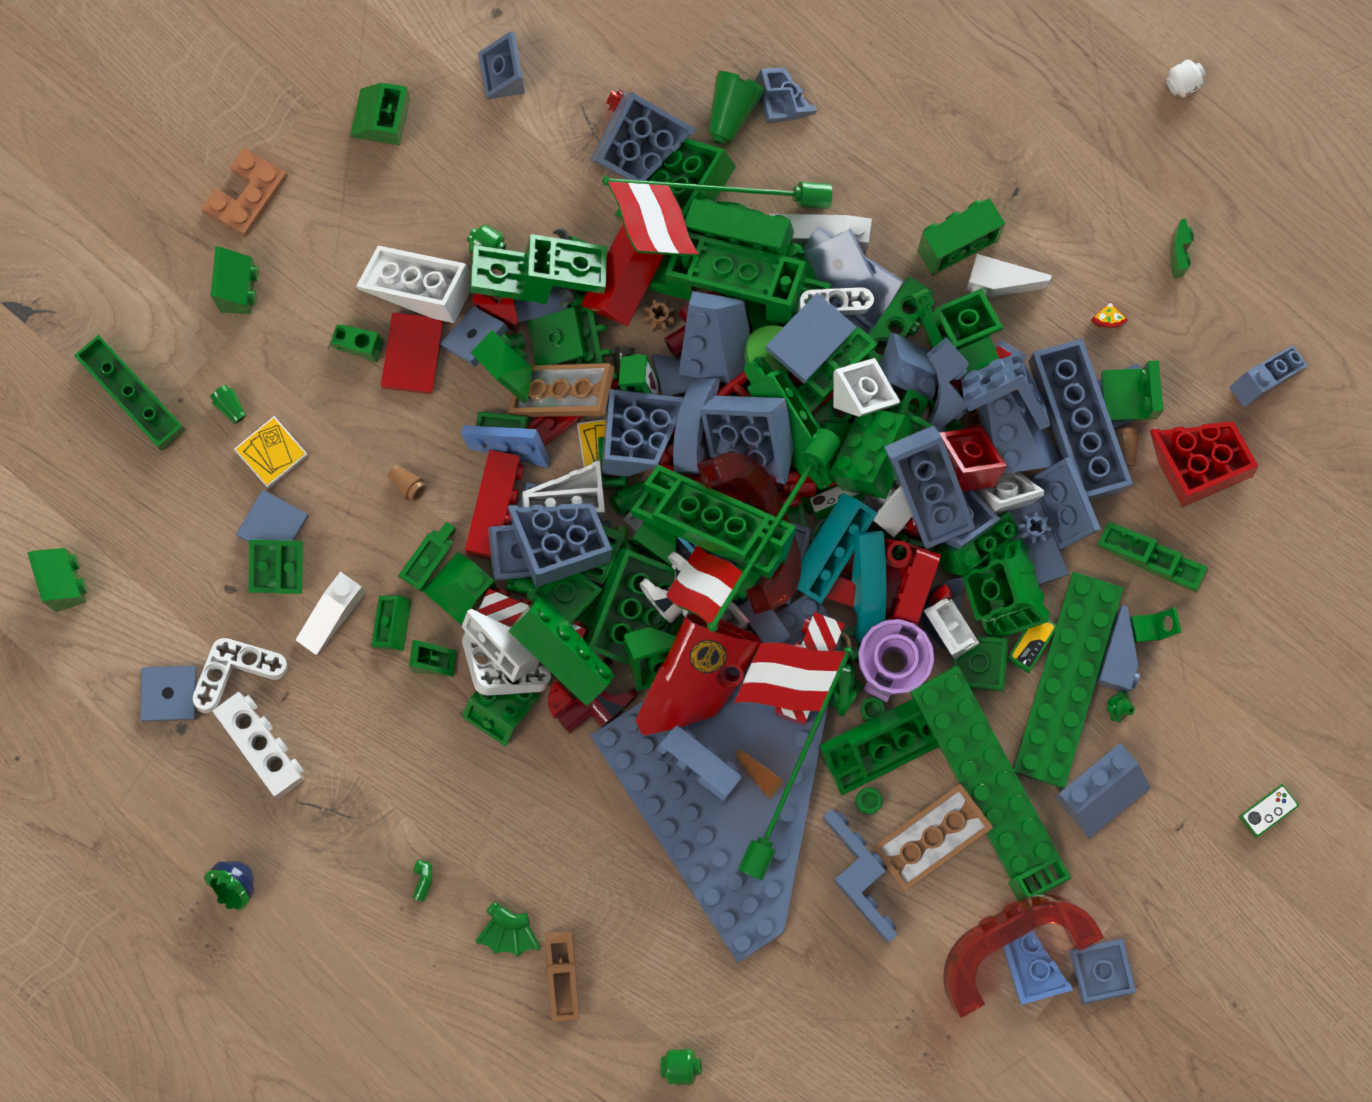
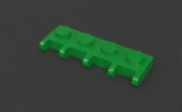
(591, 338)

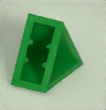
(654, 542)

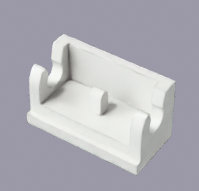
(951, 627)

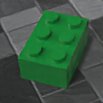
(960, 236)
(862, 461)

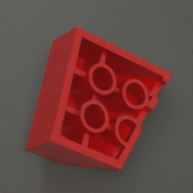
(1203, 459)

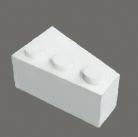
(577, 487)

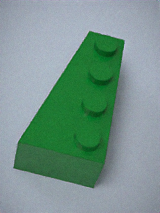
(561, 649)

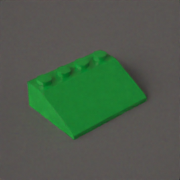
(694, 164)
(625, 606)

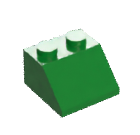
(233, 281)
(968, 319)
(505, 363)
(58, 578)

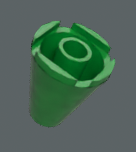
(732, 105)

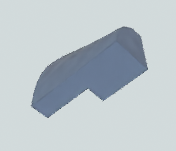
(782, 97)
(668, 375)

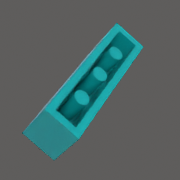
(833, 546)

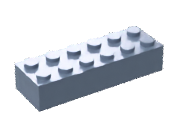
(1080, 418)

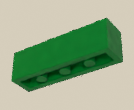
(740, 226)

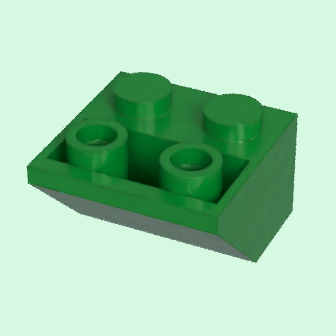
(381, 113)

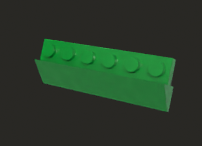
(713, 520)
(877, 747)

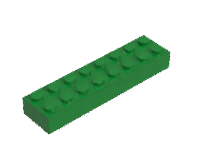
(129, 392)

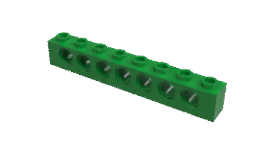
(880, 334)

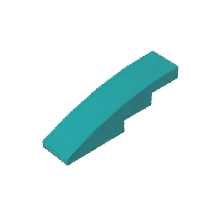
(870, 581)

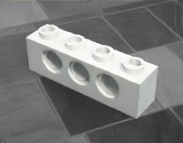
(230, 715)

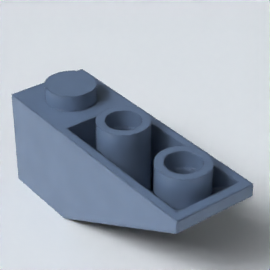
(1268, 376)

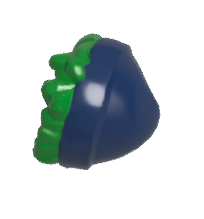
(231, 883)

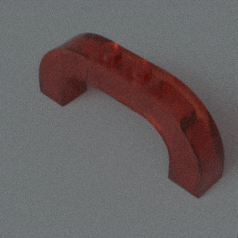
(762, 494)
(1002, 929)

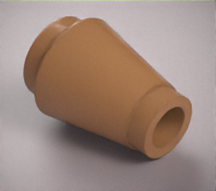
(1128, 443)
(408, 483)

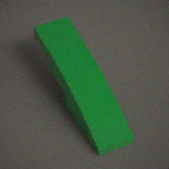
(821, 383)
(1152, 557)

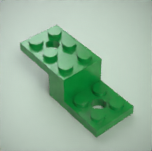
(543, 265)

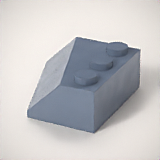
(639, 138)
(714, 337)
(752, 428)
(637, 431)
(1017, 434)
(559, 540)
(699, 764)

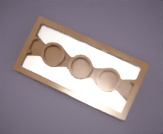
(566, 391)
(933, 837)

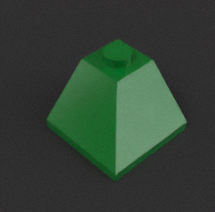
(459, 587)
(645, 653)

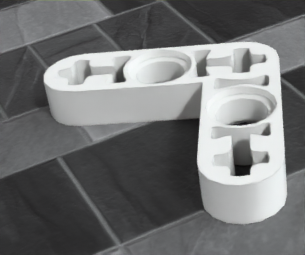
(843, 293)
(226, 664)
(491, 673)

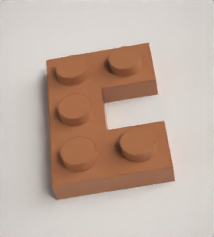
(262, 186)

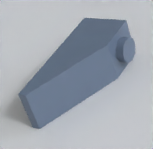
(1120, 657)

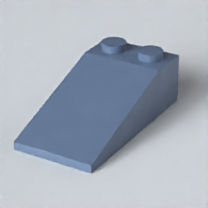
(930, 486)

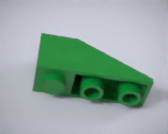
(963, 560)

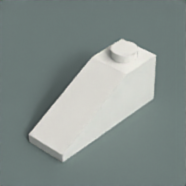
(1004, 278)
(330, 613)
(499, 645)

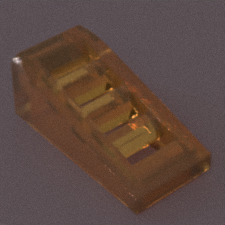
(763, 777)

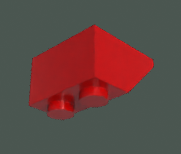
(973, 458)

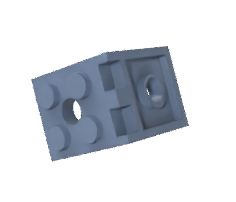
(1002, 378)

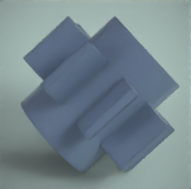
(1032, 522)

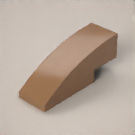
(562, 976)

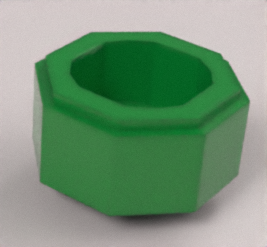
(872, 708)

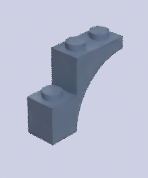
(948, 365)

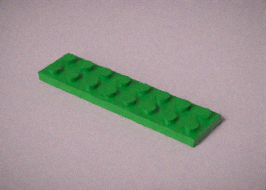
(1067, 680)
(984, 771)

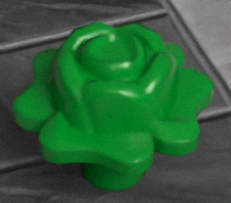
(1120, 706)

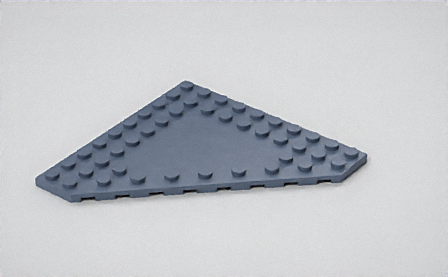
(711, 838)

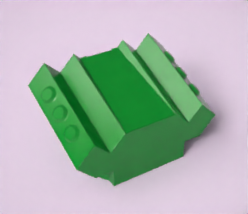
(1006, 591)

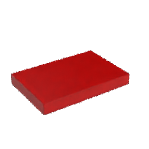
(412, 353)

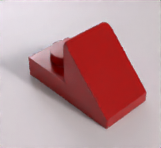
(503, 311)

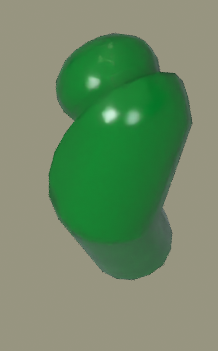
(425, 880)

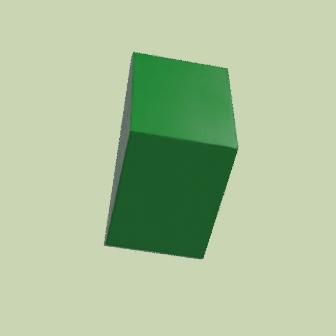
(432, 659)

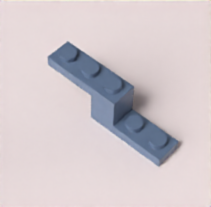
(860, 875)

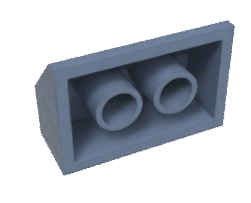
(1103, 790)

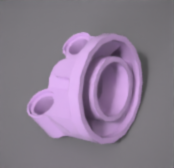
(903, 639)

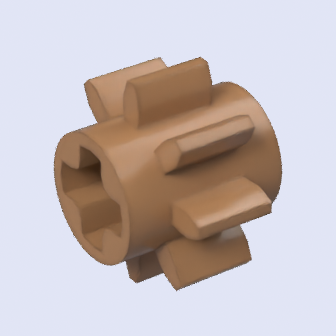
(655, 310)

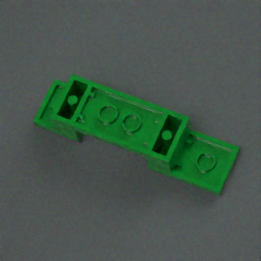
(737, 273)

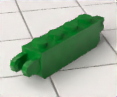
(803, 425)

